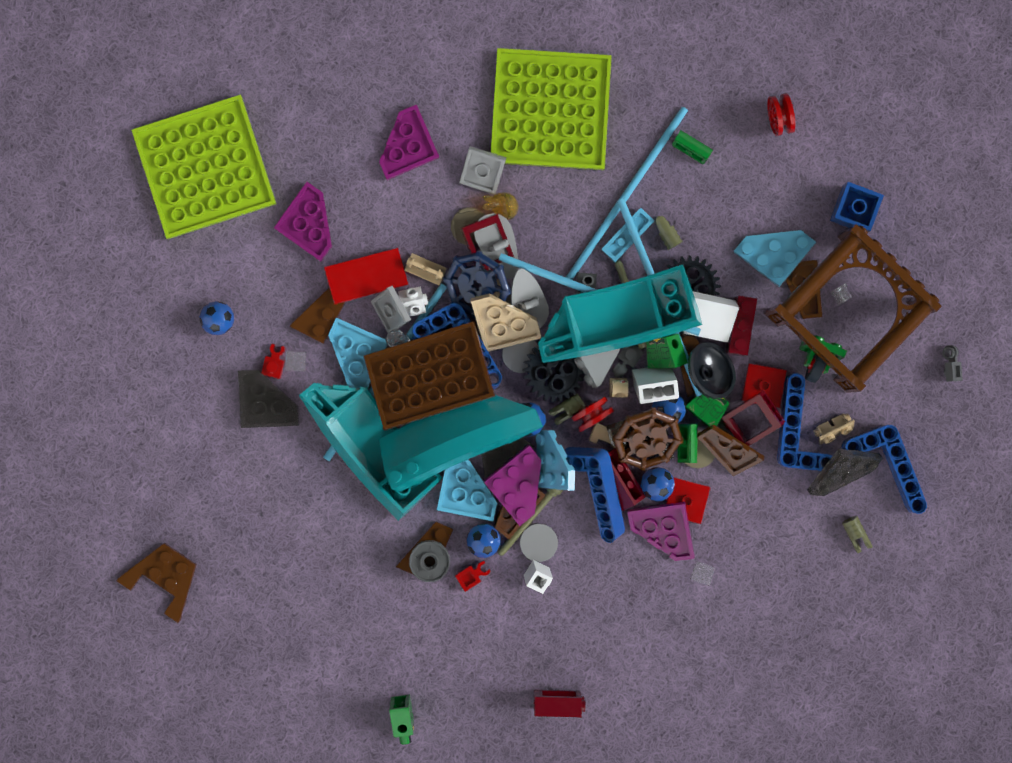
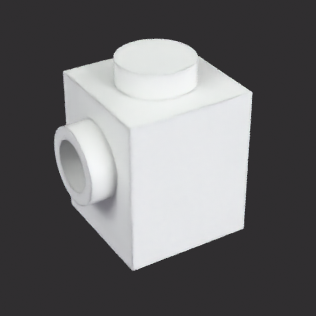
(538, 576)

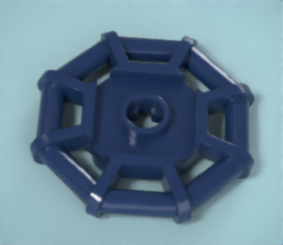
(478, 273)

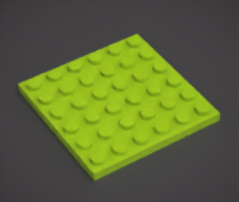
(551, 108)
(204, 167)

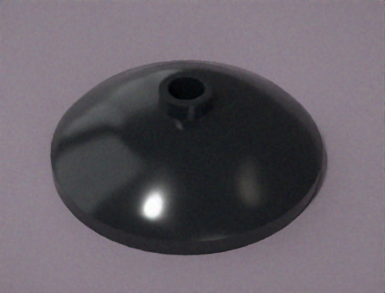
(711, 370)

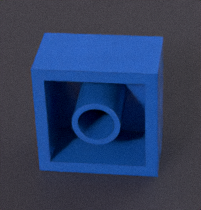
(856, 206)

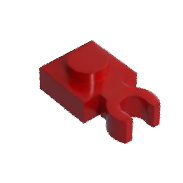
(274, 365)
(470, 577)

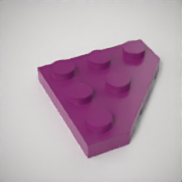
(407, 145)
(307, 222)
(517, 484)
(664, 528)

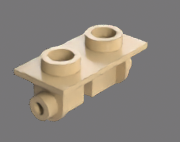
(425, 269)
(841, 426)

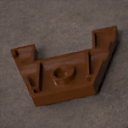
(169, 571)

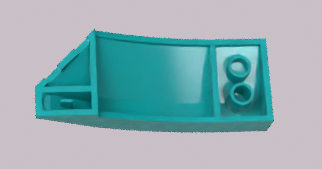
(621, 316)
(354, 428)
(453, 437)

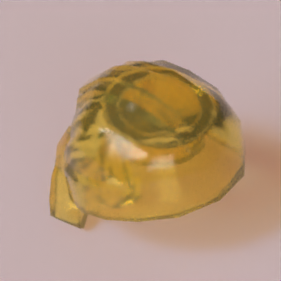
(502, 204)

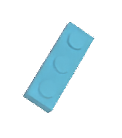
(622, 239)

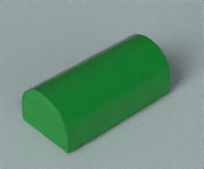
(692, 147)
(688, 449)

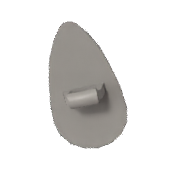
(492, 245)
(528, 296)

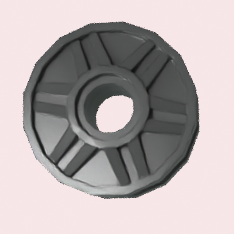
(423, 571)

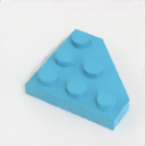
(775, 253)
(350, 347)
(554, 470)
(466, 493)

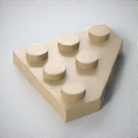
(502, 323)

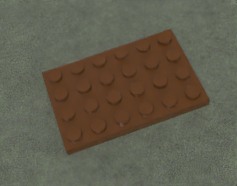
(429, 376)

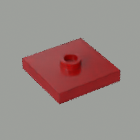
(766, 379)
(693, 495)

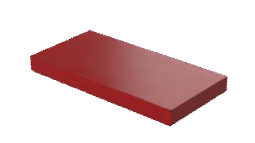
(365, 276)

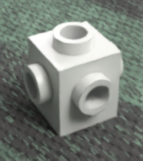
(413, 301)

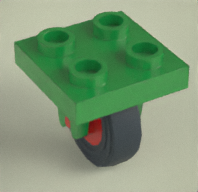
(815, 364)

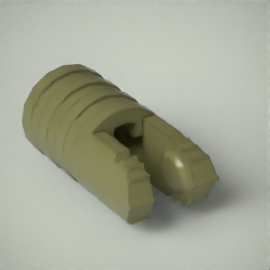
(668, 233)
(571, 406)
(855, 531)

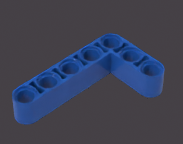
(450, 322)
(794, 430)
(893, 462)
(603, 488)

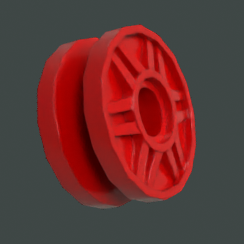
(781, 114)
(592, 414)

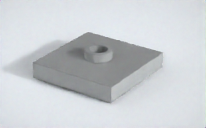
(482, 170)
(390, 309)

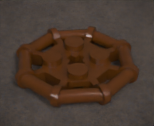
(654, 446)

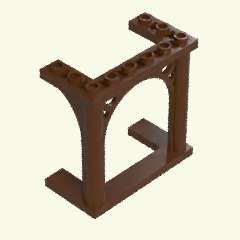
(920, 305)

